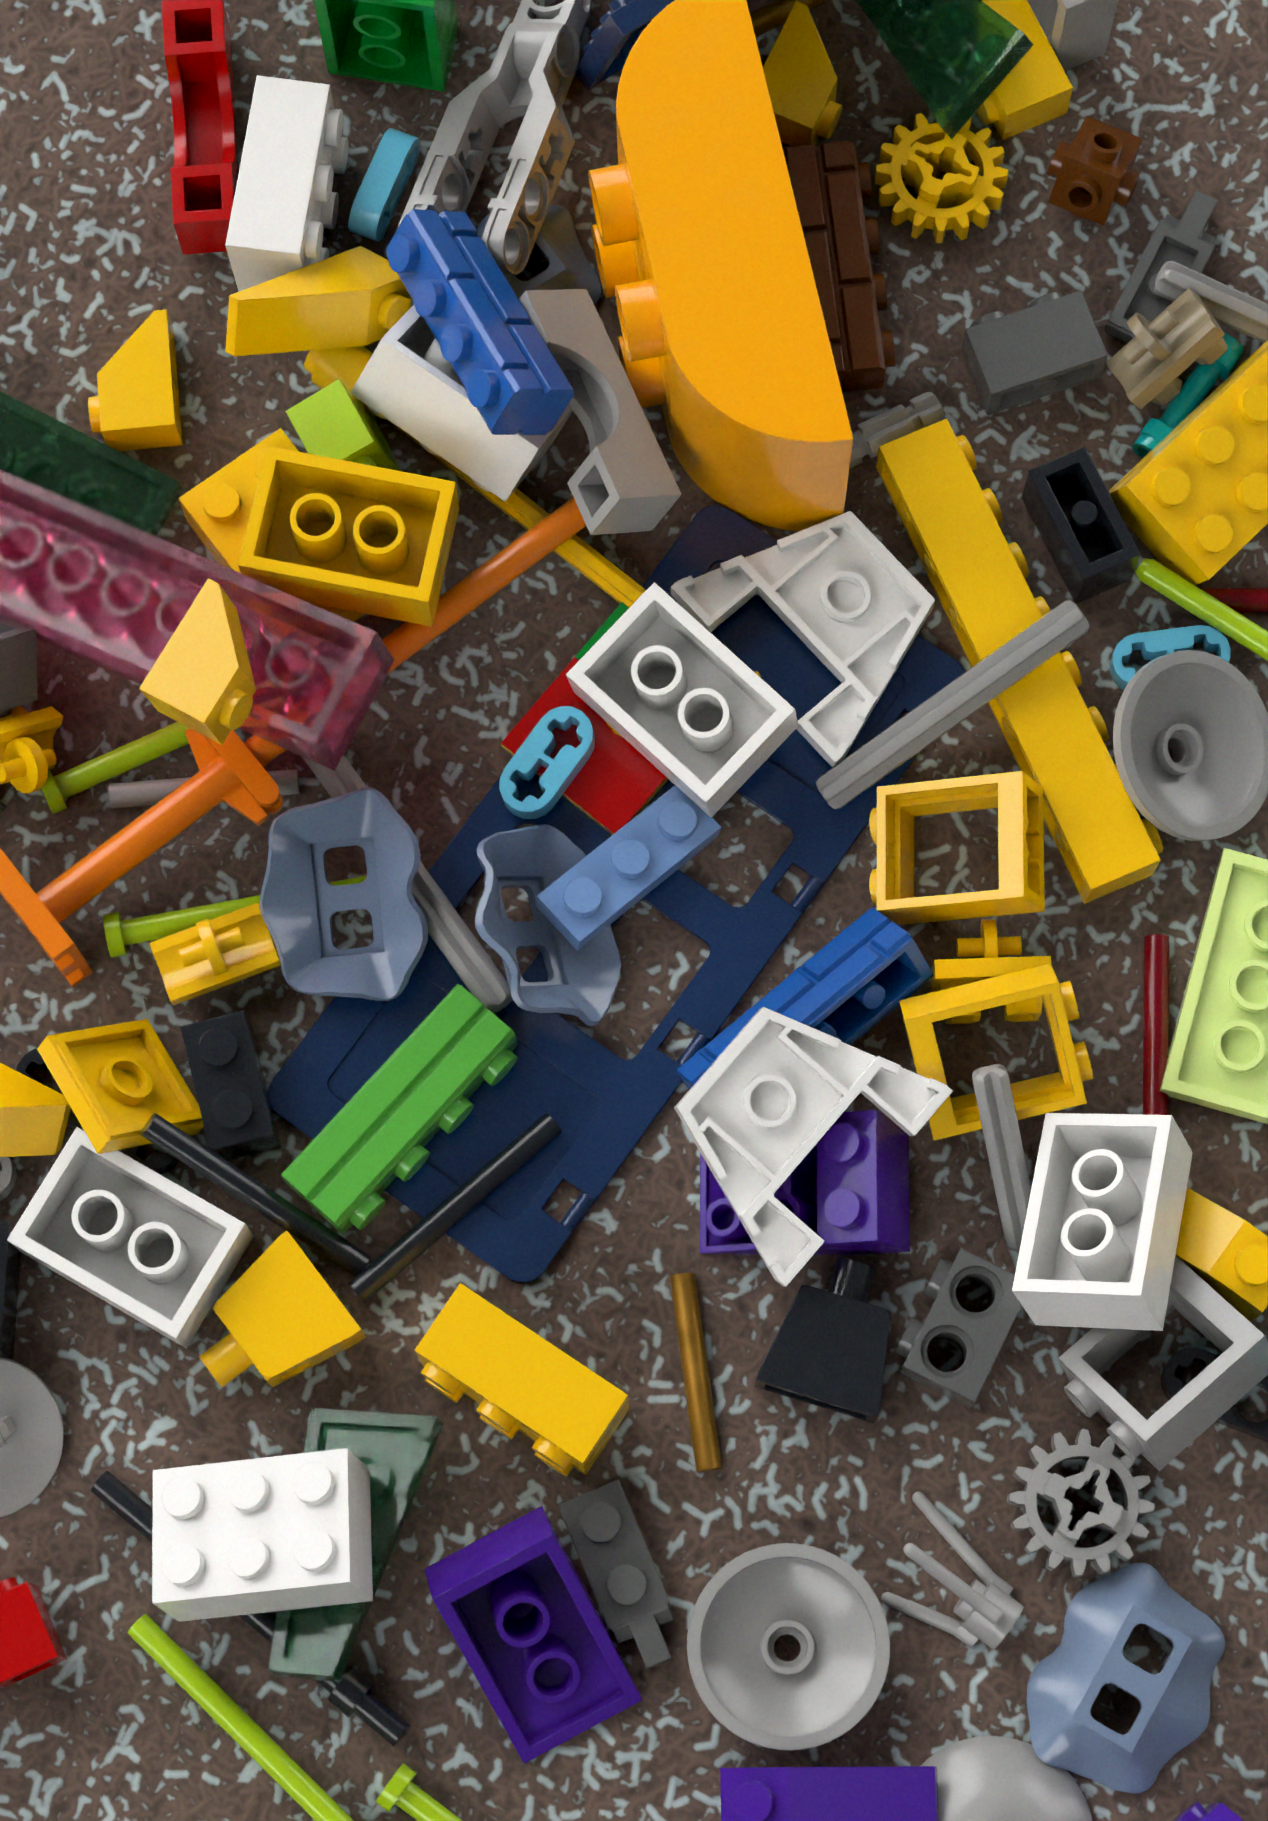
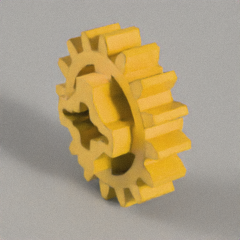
(920, 159)

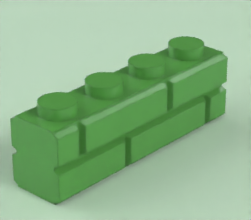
(401, 1110)

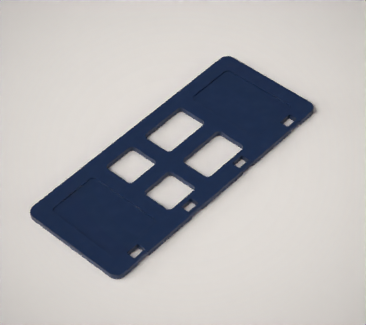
(560, 1070)

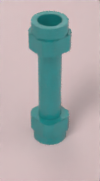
(1189, 398)

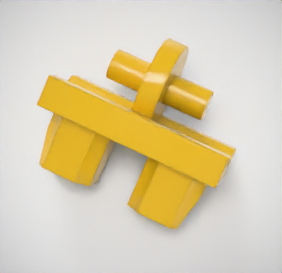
(28, 747)
(215, 954)
(957, 972)

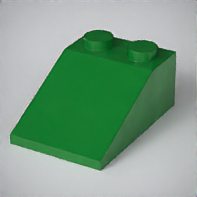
(389, 40)

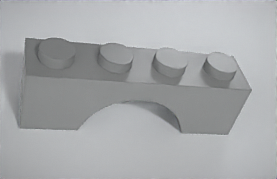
(625, 476)

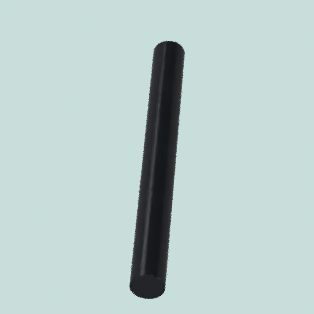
(255, 1194)
(455, 1207)

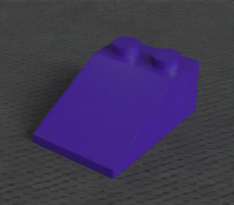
(531, 1634)
(829, 1793)

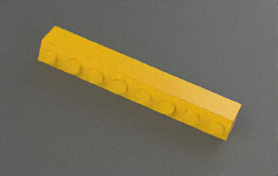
(1043, 713)

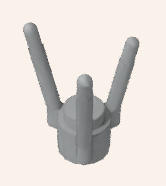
(984, 1609)

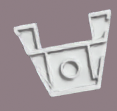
(841, 600)
(772, 1104)

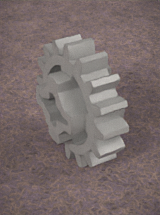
(1108, 1517)

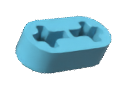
(384, 184)
(1163, 642)
(558, 771)

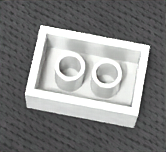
(285, 180)
(425, 398)
(682, 699)
(1103, 1221)
(131, 1238)
(261, 1535)

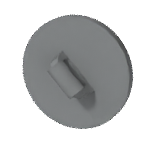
(28, 1436)

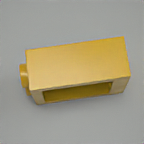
(1019, 846)
(1030, 1096)

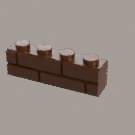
(839, 245)

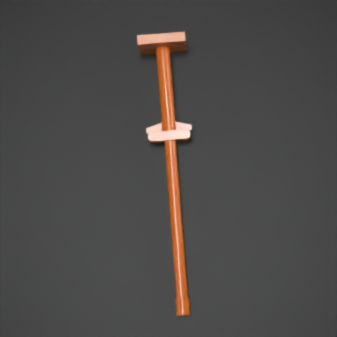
(236, 768)

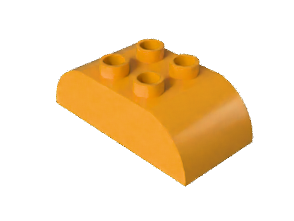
(718, 274)

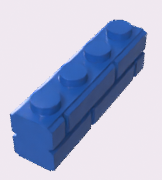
(479, 323)
(838, 989)

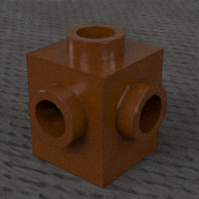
(1094, 171)

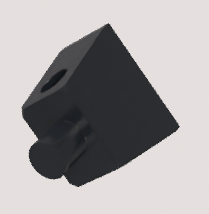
(832, 1346)

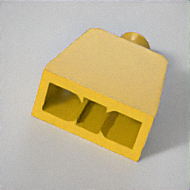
(279, 1319)

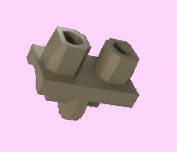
(1165, 348)

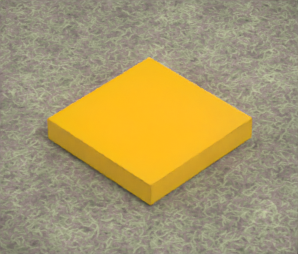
(118, 1081)

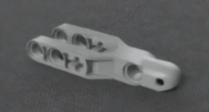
(525, 79)

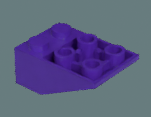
(845, 1190)

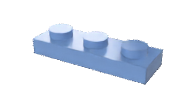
(627, 867)

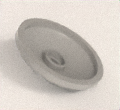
(1216, 743)
(839, 1635)
(1003, 1782)

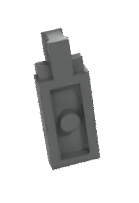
(1171, 241)
(620, 1569)

